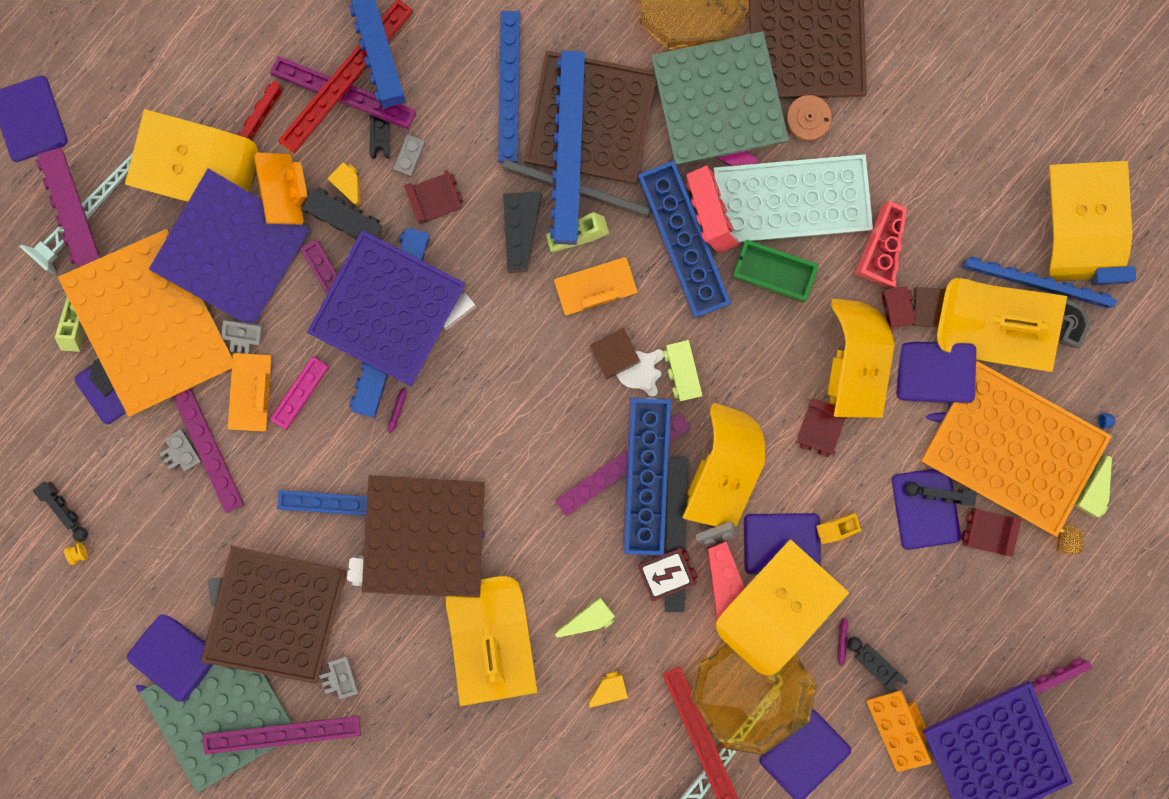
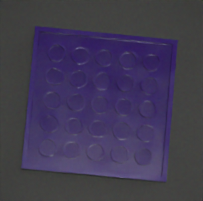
(227, 249)
(386, 308)
(999, 749)

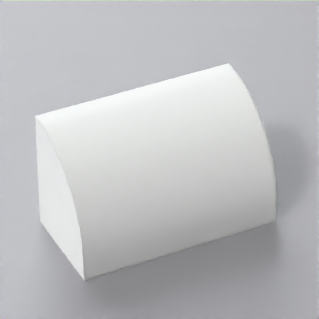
(462, 307)

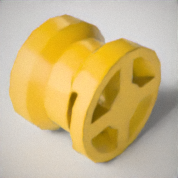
(76, 553)

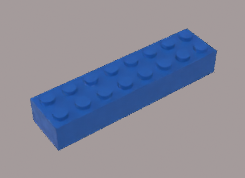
(683, 240)
(646, 475)

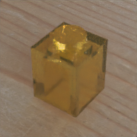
(1070, 540)

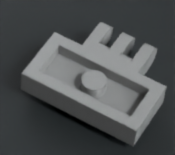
(241, 335)
(180, 452)
(340, 678)

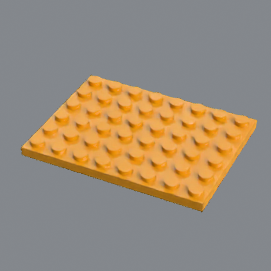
(145, 328)
(1017, 450)

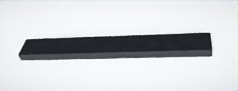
(675, 523)

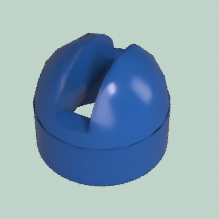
(1106, 420)

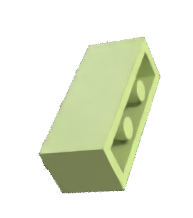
(682, 371)

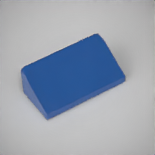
(1114, 275)

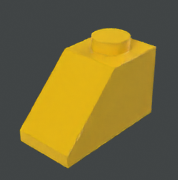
(347, 182)
(838, 528)
(609, 690)

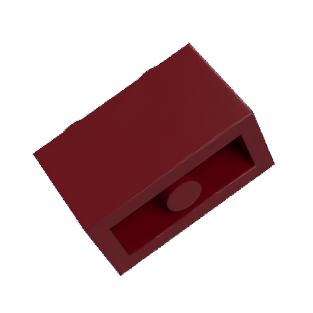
(898, 307)

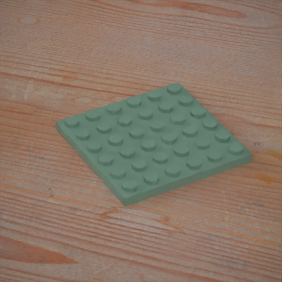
(719, 98)
(221, 702)

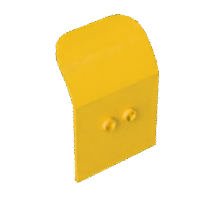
(175, 154)
(1089, 218)
(1002, 323)
(863, 369)
(730, 471)
(780, 610)
(491, 643)

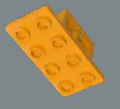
(281, 188)
(595, 286)
(249, 392)
(900, 730)

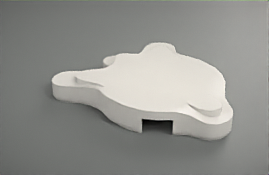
(644, 373)

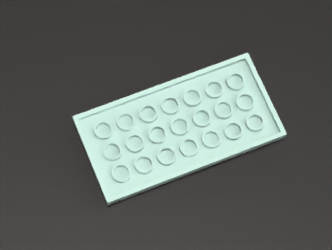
(796, 198)

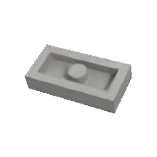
(409, 155)
(712, 536)

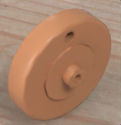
(808, 118)

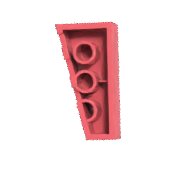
(711, 210)
(883, 246)
(724, 577)

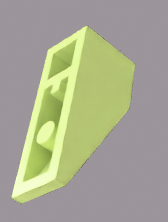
(589, 229)
(70, 330)
(1096, 492)
(590, 619)

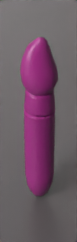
(396, 411)
(842, 641)

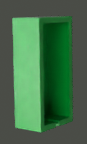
(775, 271)

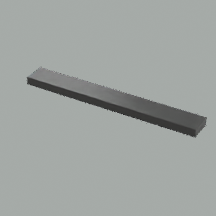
(584, 191)

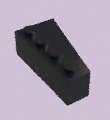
(339, 215)
(520, 218)

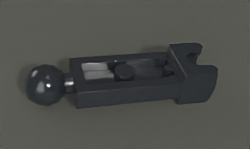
(379, 136)
(48, 493)
(962, 497)
(875, 664)

